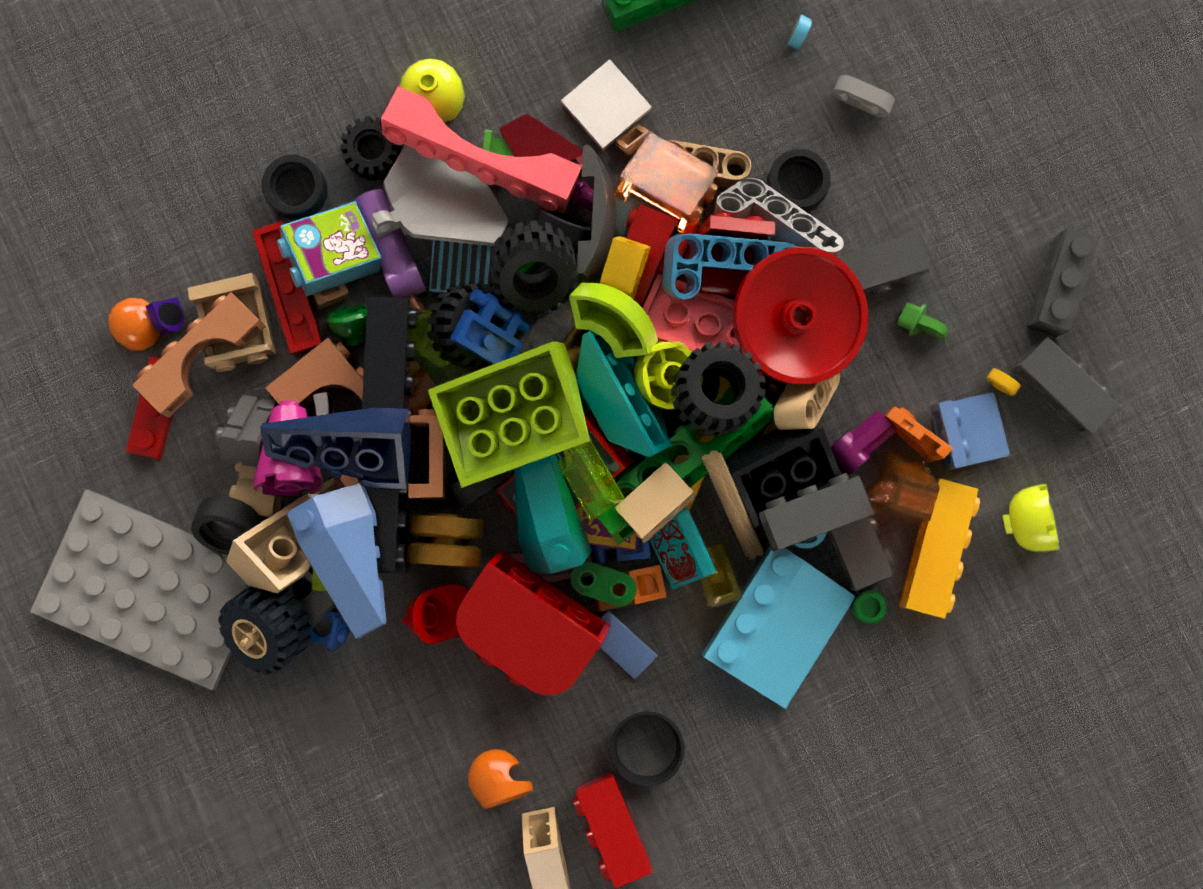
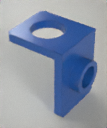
(338, 634)

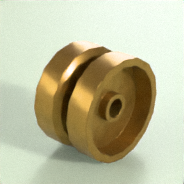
(444, 540)

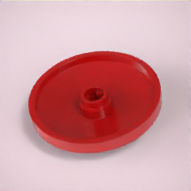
(800, 315)

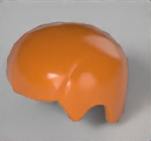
(131, 324)

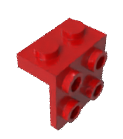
(727, 281)

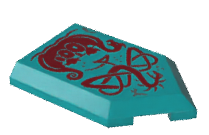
(682, 551)

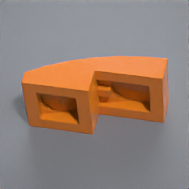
(648, 584)

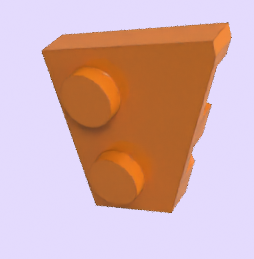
(917, 436)

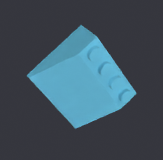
(778, 625)

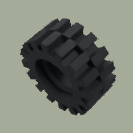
(351, 149)

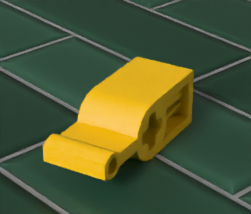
(625, 265)

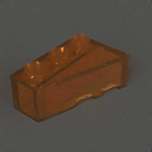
(904, 489)

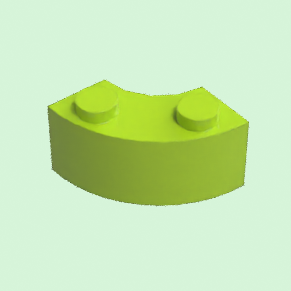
(614, 318)

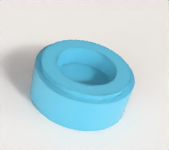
(799, 32)

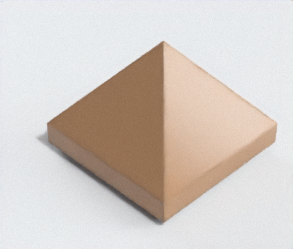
(632, 140)

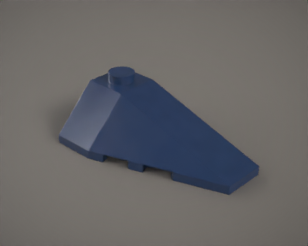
(354, 443)

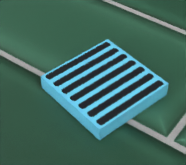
(459, 264)

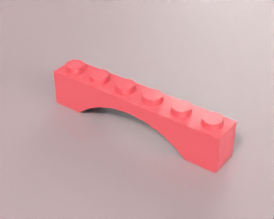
(540, 178)

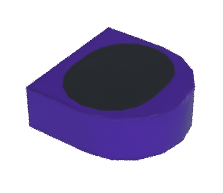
(166, 315)

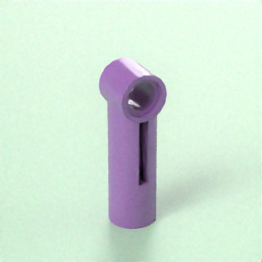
(396, 260)

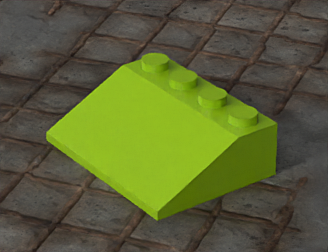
(511, 413)

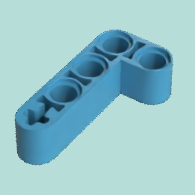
(700, 256)

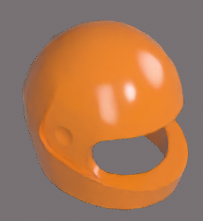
(491, 780)

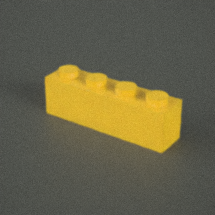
(938, 551)

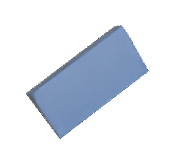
(626, 647)

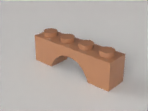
(167, 381)

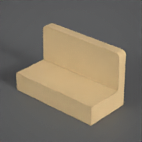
(655, 502)

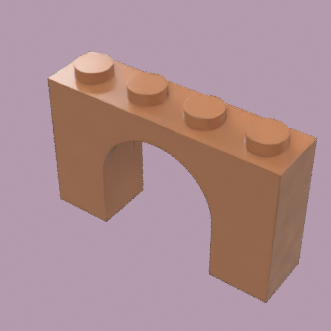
(319, 371)

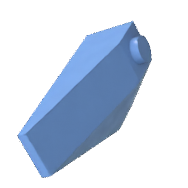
(340, 545)

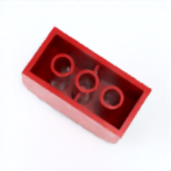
(528, 627)

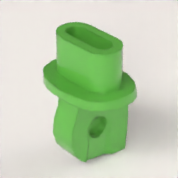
(915, 319)

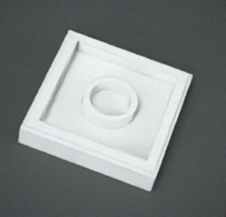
(606, 105)

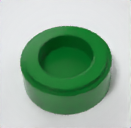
(869, 607)

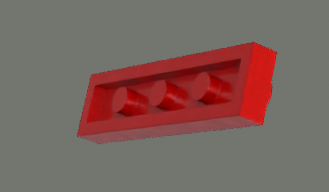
(290, 301)

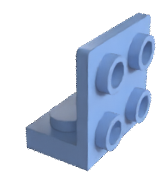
(971, 429)

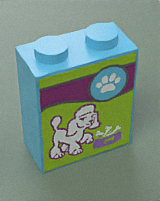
(329, 249)

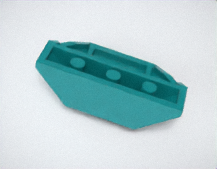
(616, 400)

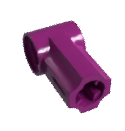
(855, 446)

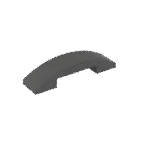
(594, 253)

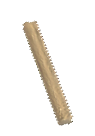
(733, 504)

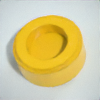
(1003, 382)

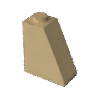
(544, 850)

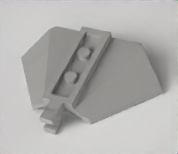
(438, 203)

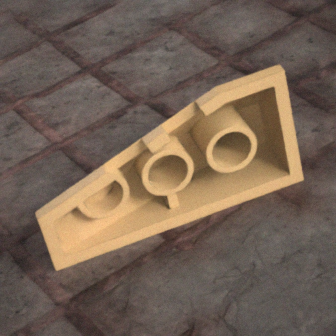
(270, 553)

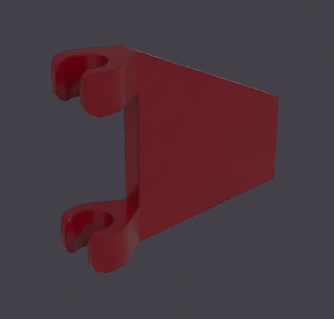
(532, 138)

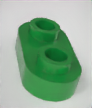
(603, 584)

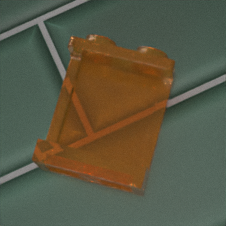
(669, 180)

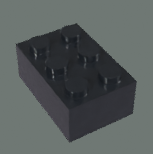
(781, 466)

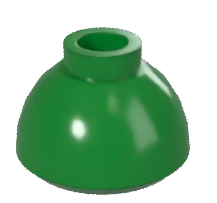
(349, 324)

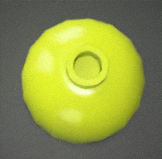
(439, 84)
(657, 371)
(1032, 520)

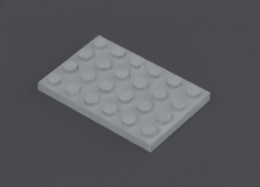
(141, 589)

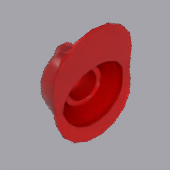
(434, 613)

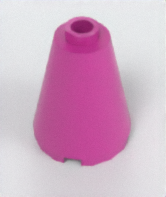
(280, 477)

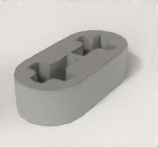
(863, 96)

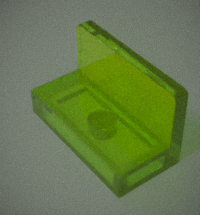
(590, 480)

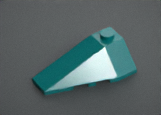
(548, 519)

